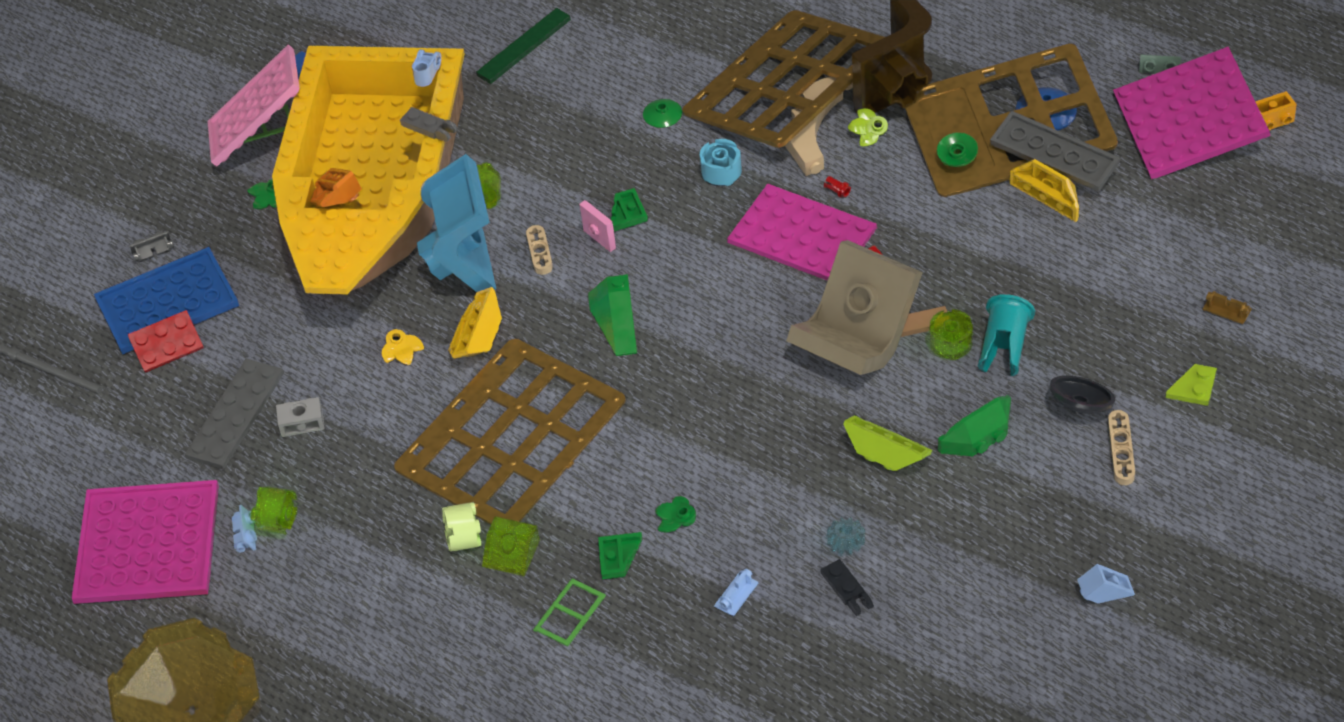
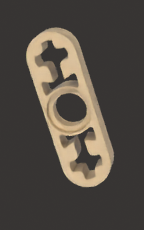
(541, 243)

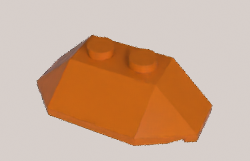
(335, 188)

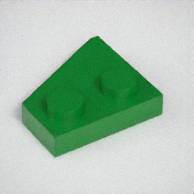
(627, 210)
(618, 553)

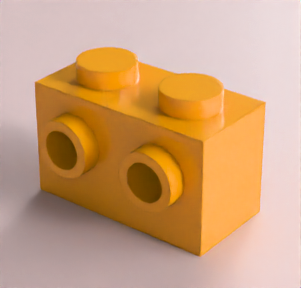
(1277, 110)

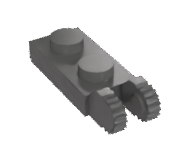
(428, 124)

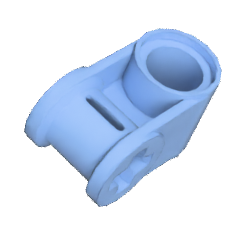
(425, 67)

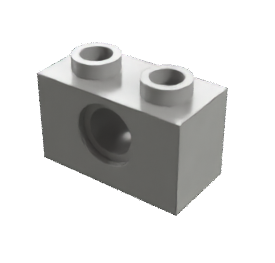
(300, 417)

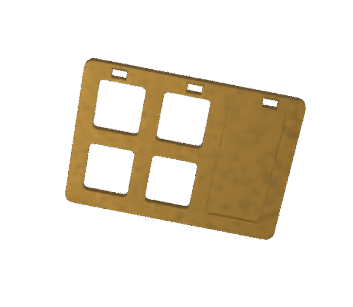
(962, 109)

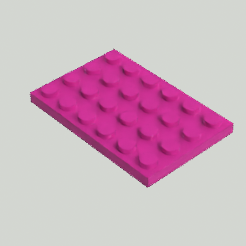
(798, 231)

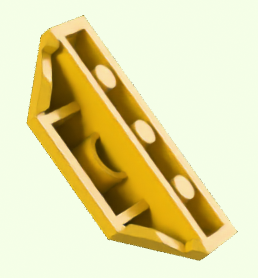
(1047, 187)
(477, 326)

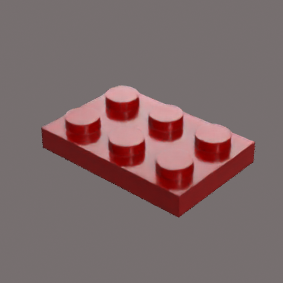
(165, 341)

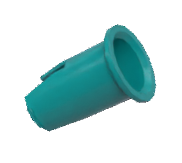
(1005, 329)

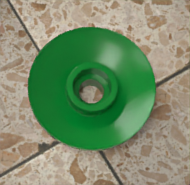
(662, 113)
(957, 143)

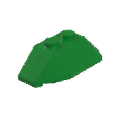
(978, 430)

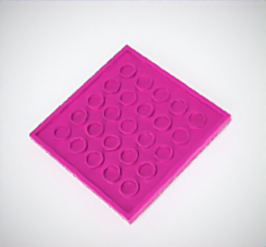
(1191, 113)
(146, 542)

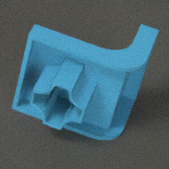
(459, 216)

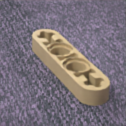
(1121, 447)

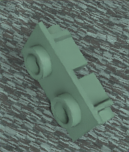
(1156, 63)

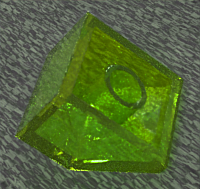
(510, 546)

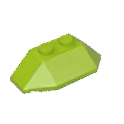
(883, 445)

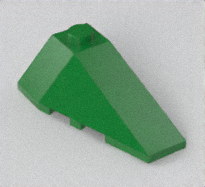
(612, 309)

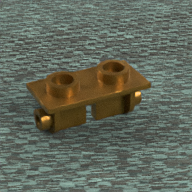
(1229, 309)

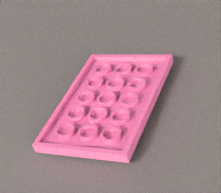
(253, 105)

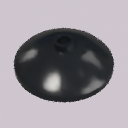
(1081, 394)

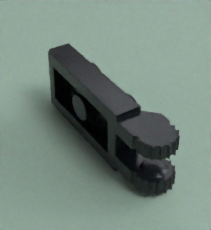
(846, 586)

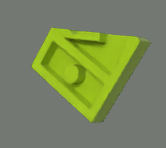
(1194, 385)

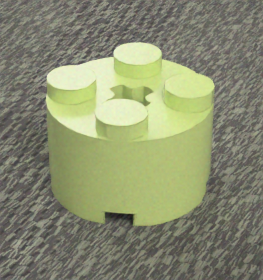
(461, 526)

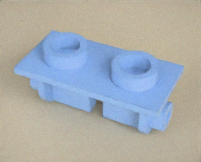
(245, 526)
(737, 592)

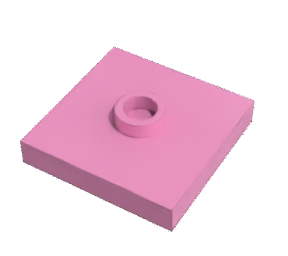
(597, 226)

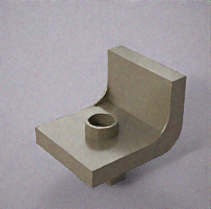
(859, 310)

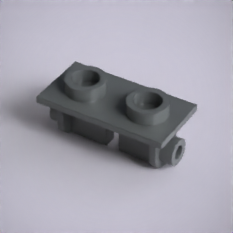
(157, 242)

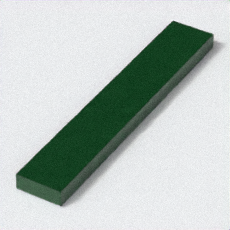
(523, 46)

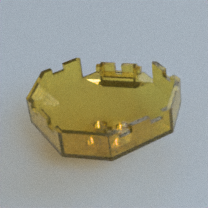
(183, 668)

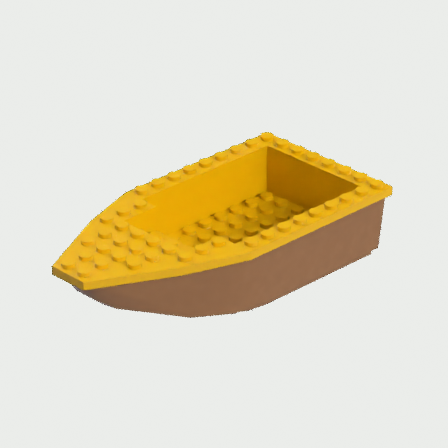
(351, 121)

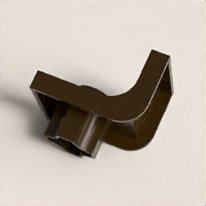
(895, 65)

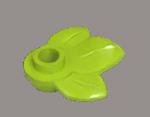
(865, 126)

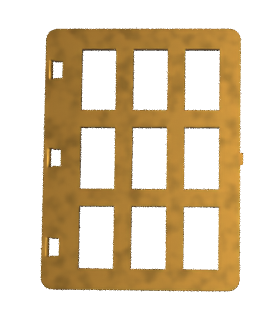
(769, 46)
(475, 394)

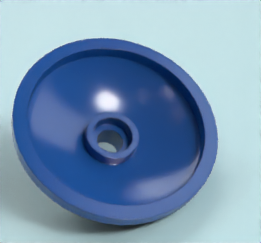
(1059, 120)

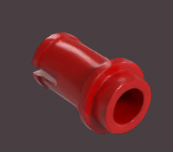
(842, 189)

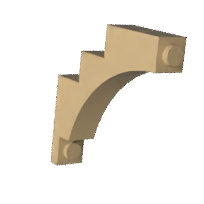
(804, 145)

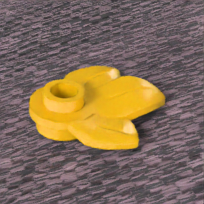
(402, 348)

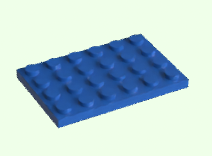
(185, 284)

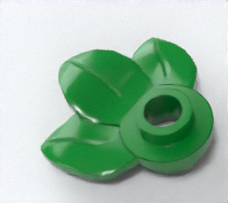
(264, 195)
(675, 514)

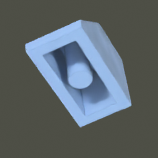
(1104, 585)

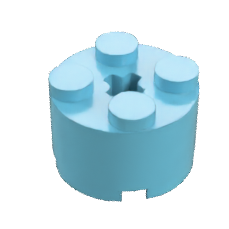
(720, 162)

